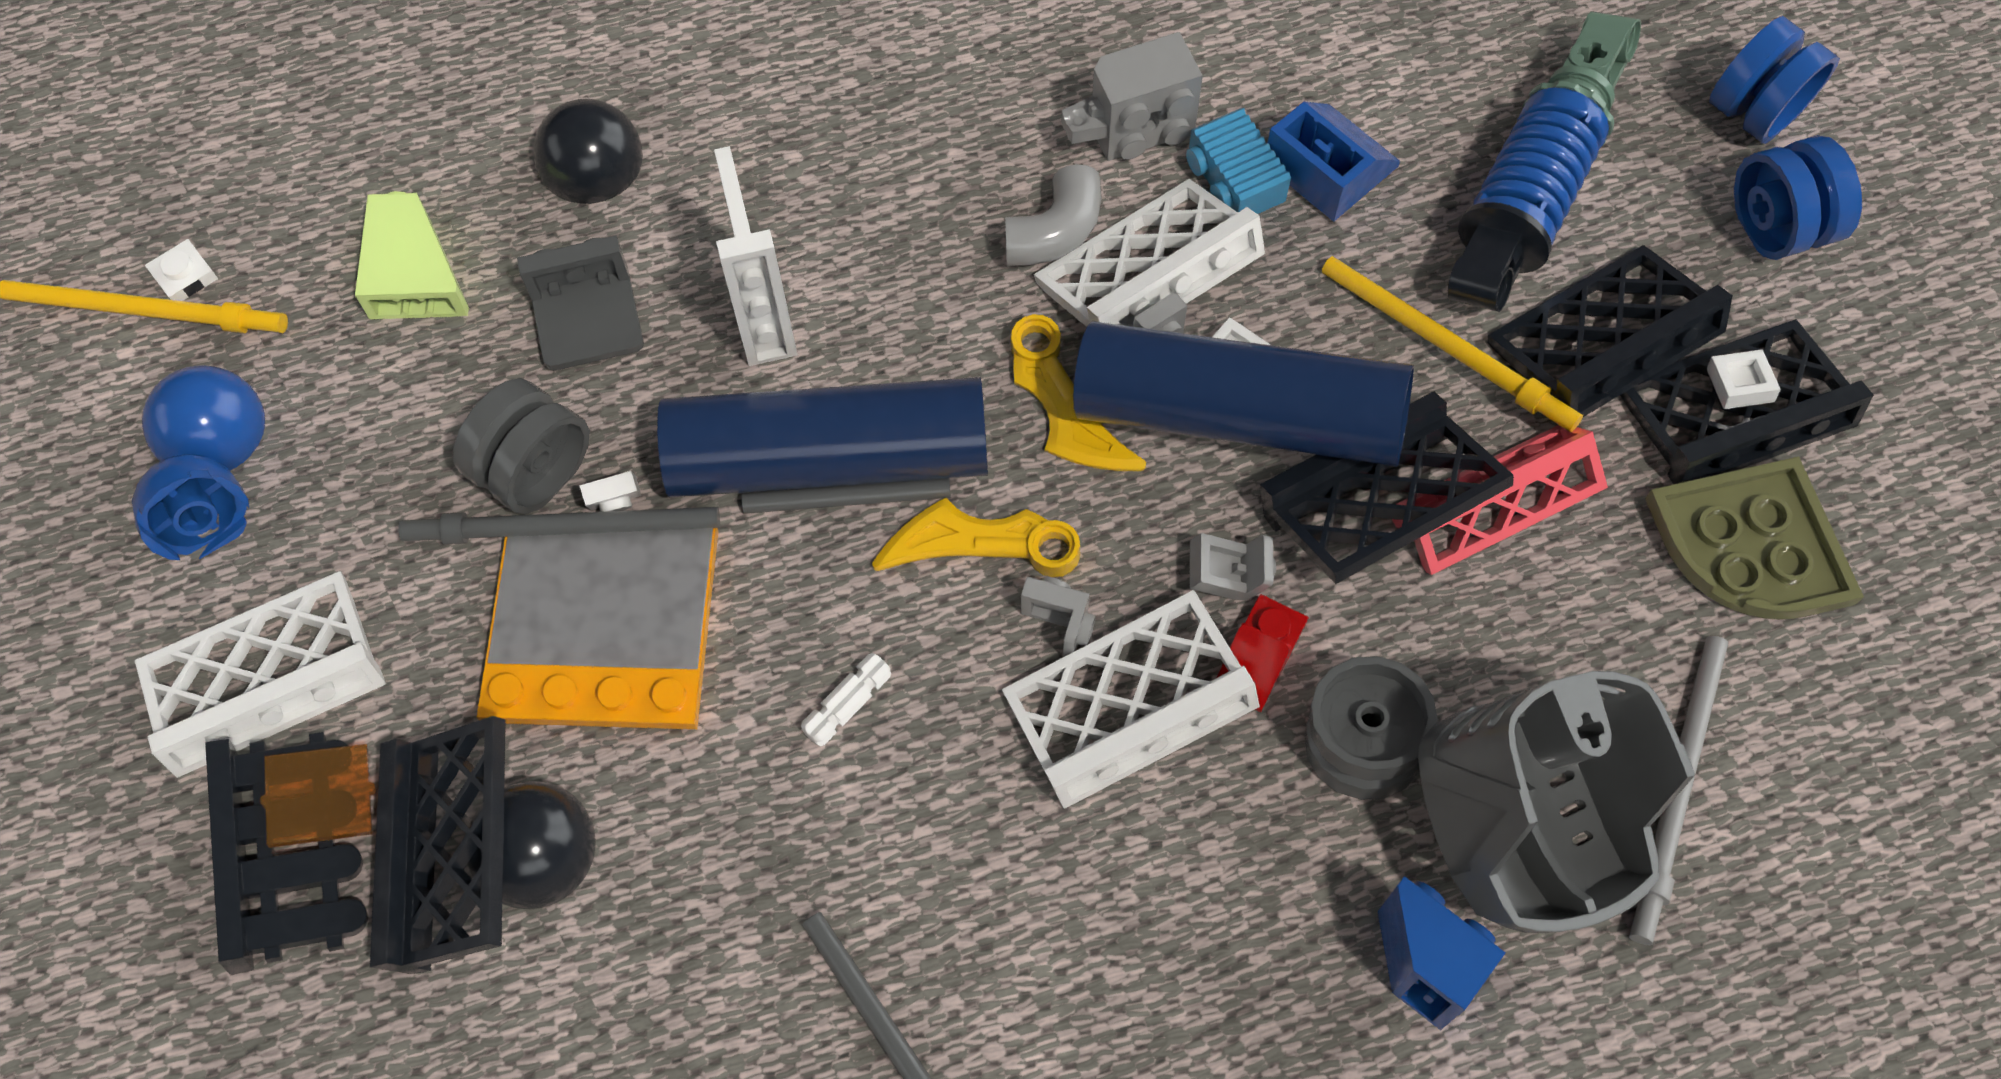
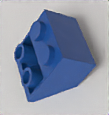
(1329, 157)
(1433, 954)

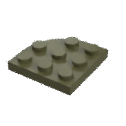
(1756, 541)

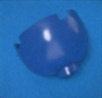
(182, 500)

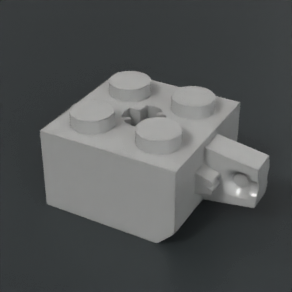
(1139, 99)

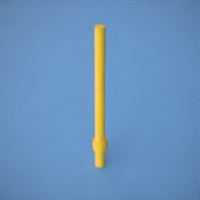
(230, 316)
(1529, 394)

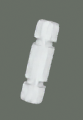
(846, 699)

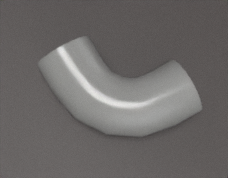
(1063, 225)

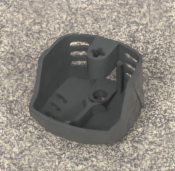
(1502, 820)

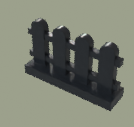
(269, 875)

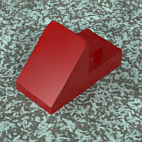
(1266, 643)

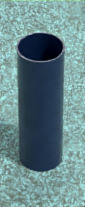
(1243, 392)
(822, 437)

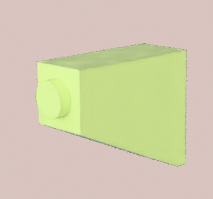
(404, 263)

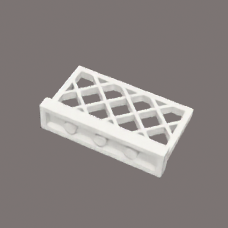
(1190, 271)
(753, 278)
(268, 702)
(1141, 739)

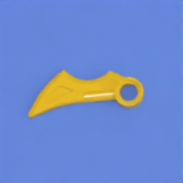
(1045, 378)
(947, 531)

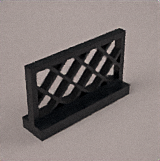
(1635, 352)
(1770, 430)
(1322, 480)
(411, 842)

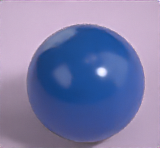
(203, 414)

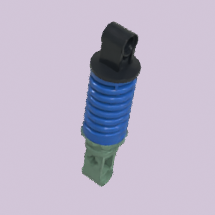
(1542, 165)

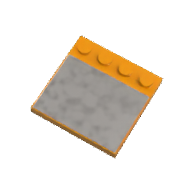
(600, 629)

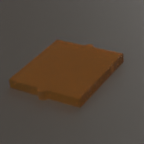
(317, 795)

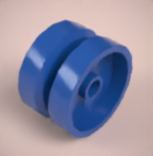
(1773, 79)
(1798, 197)

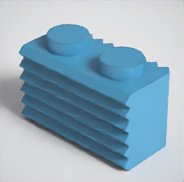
(1238, 163)

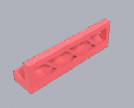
(1528, 462)

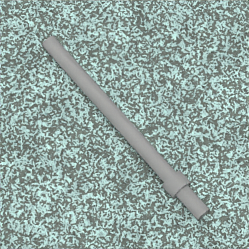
(1672, 818)

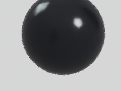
(587, 151)
(544, 845)

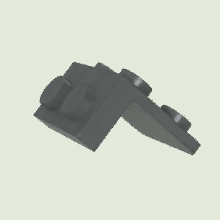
(582, 302)

